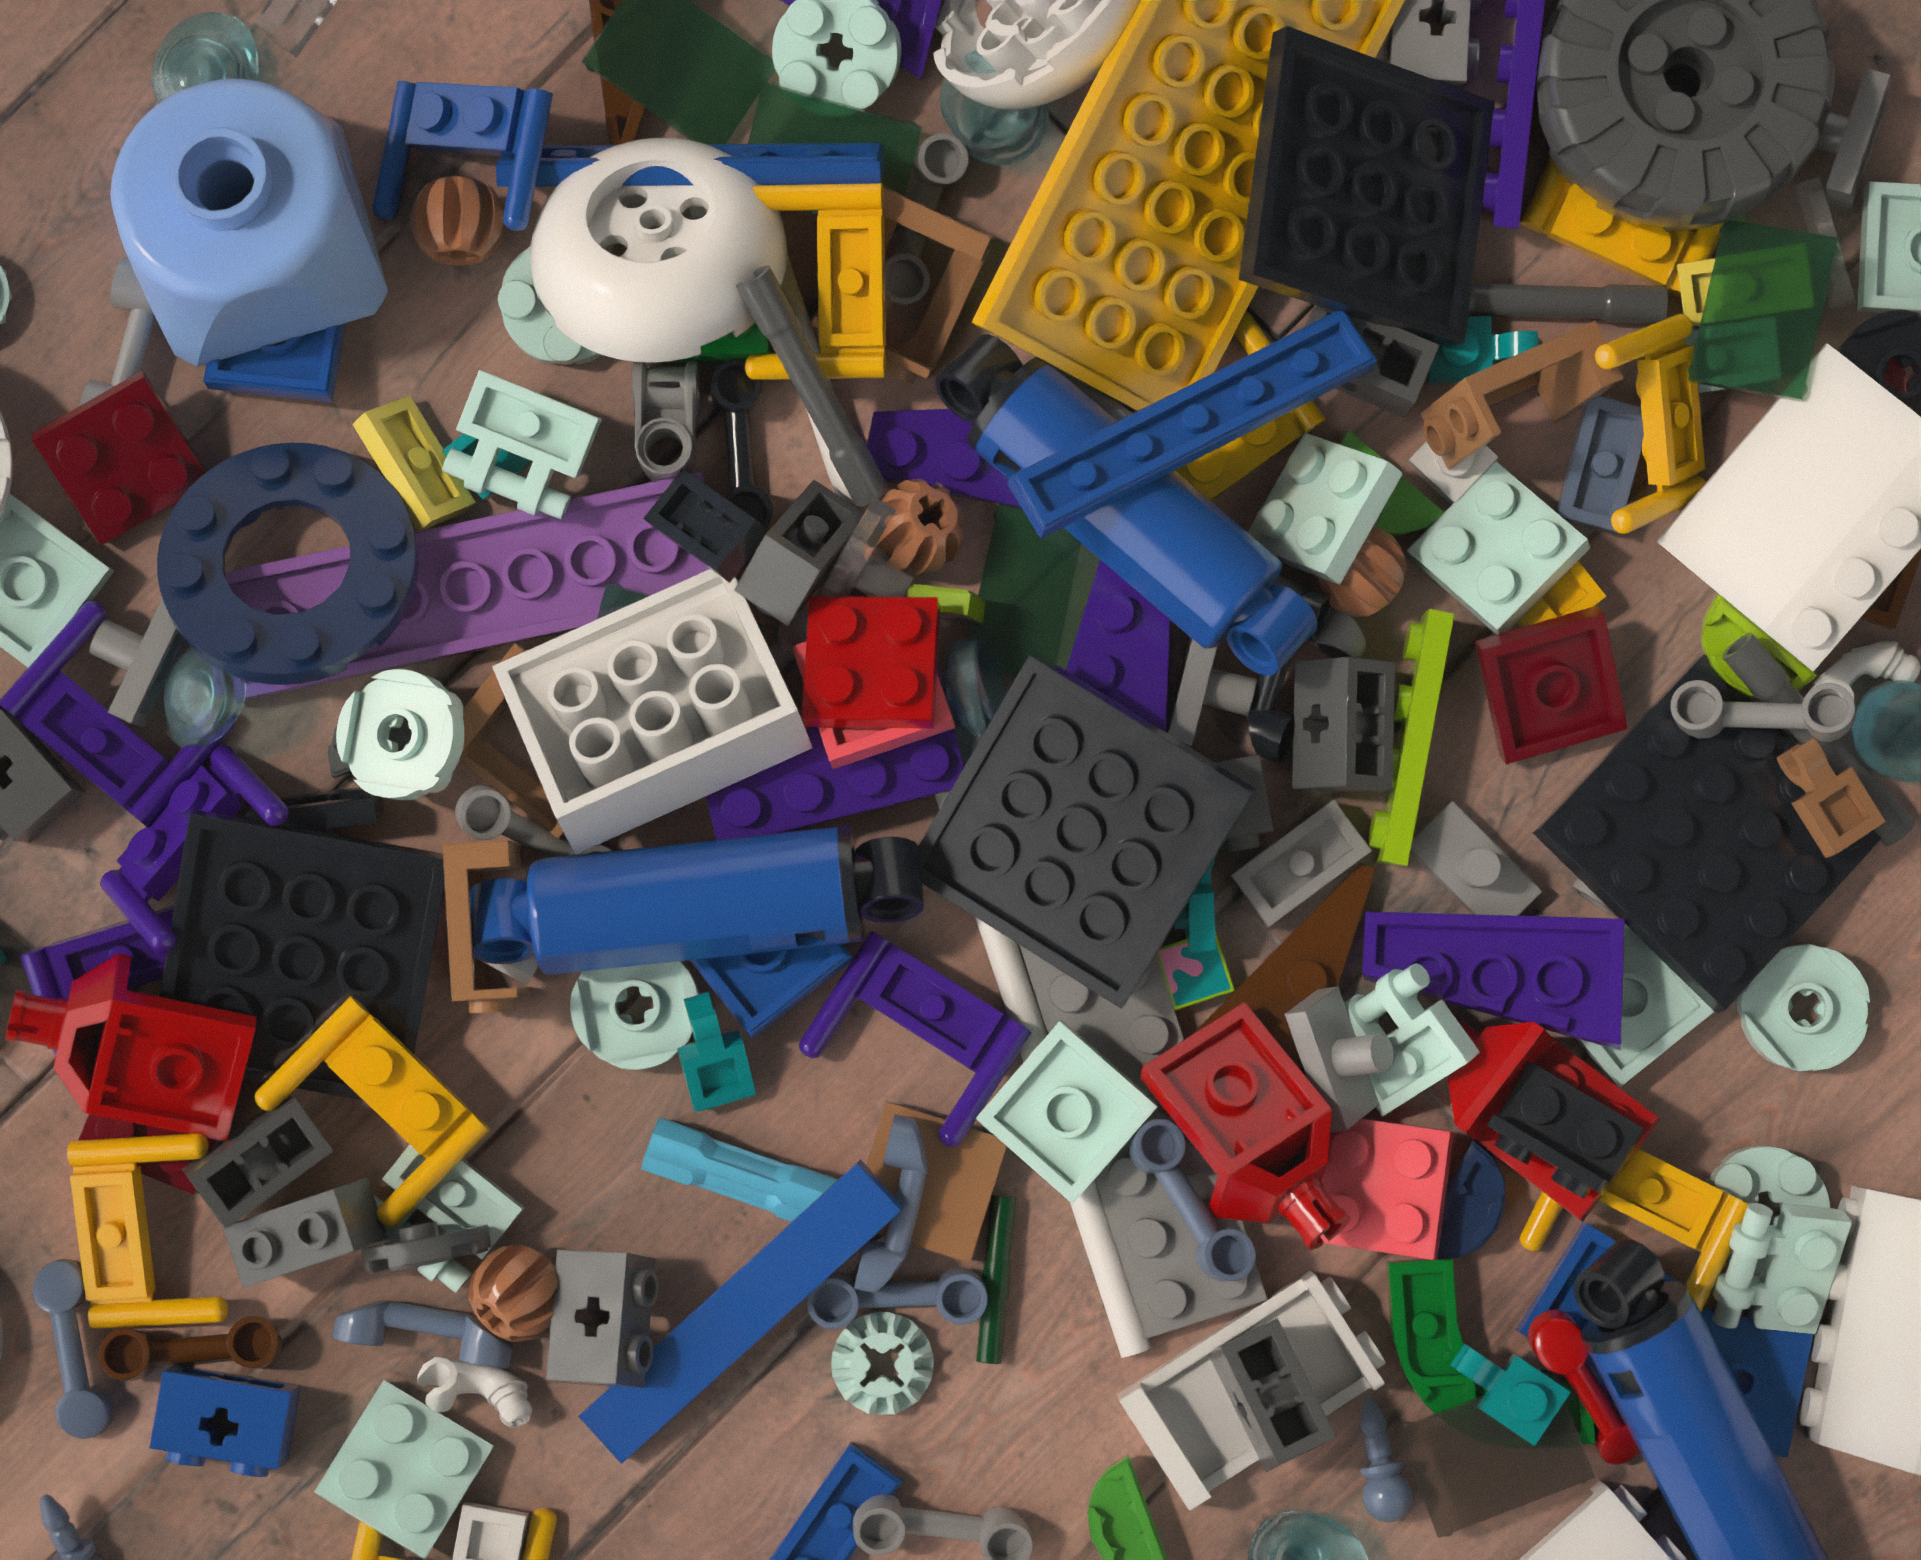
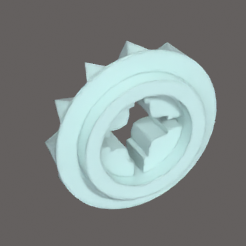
(882, 1332)

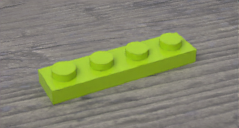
(1416, 710)

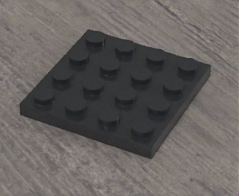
(1367, 188)
(1080, 829)
(1699, 845)
(295, 926)

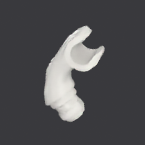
(1877, 660)
(497, 1385)

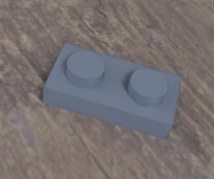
(1601, 464)

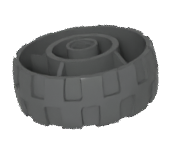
(1676, 158)

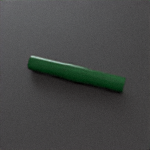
(996, 1278)

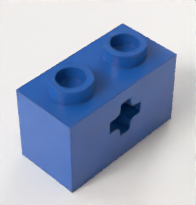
(260, 1406)

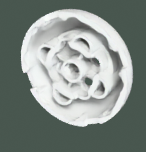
(1033, 45)
(680, 256)

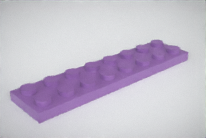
(490, 579)

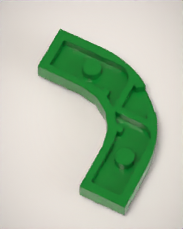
(1429, 1338)

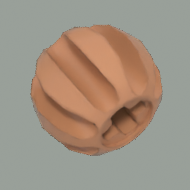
(457, 220)
(923, 528)
(1371, 579)
(514, 1292)

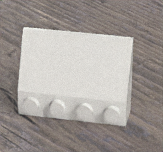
(1810, 510)
(651, 708)
(1871, 1341)

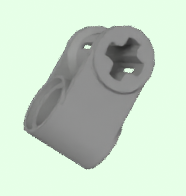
(665, 407)

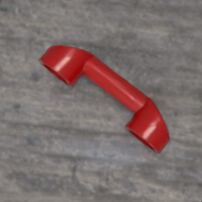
(1559, 1348)

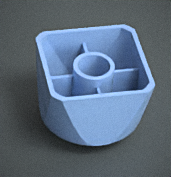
(244, 220)

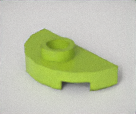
(1725, 625)

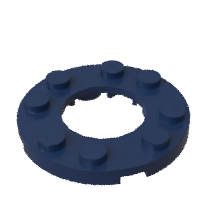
(294, 645)

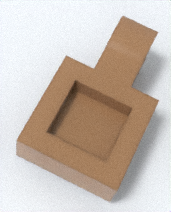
(1835, 805)

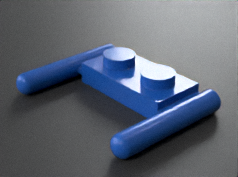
(468, 122)

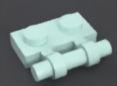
(528, 426)
(1424, 1045)
(457, 1202)
(1796, 1272)

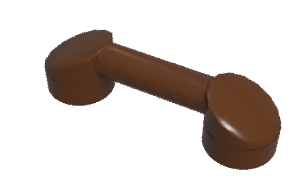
(133, 1354)

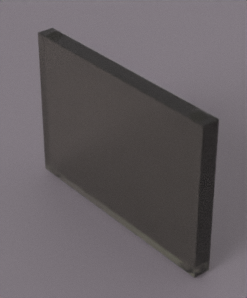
(1480, 1468)

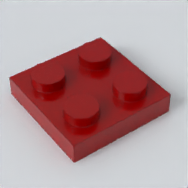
(871, 662)

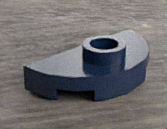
(1472, 1203)

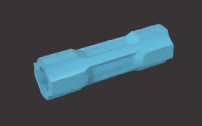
(702, 1161)

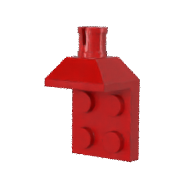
(140, 1052)
(1489, 1078)
(1251, 1123)

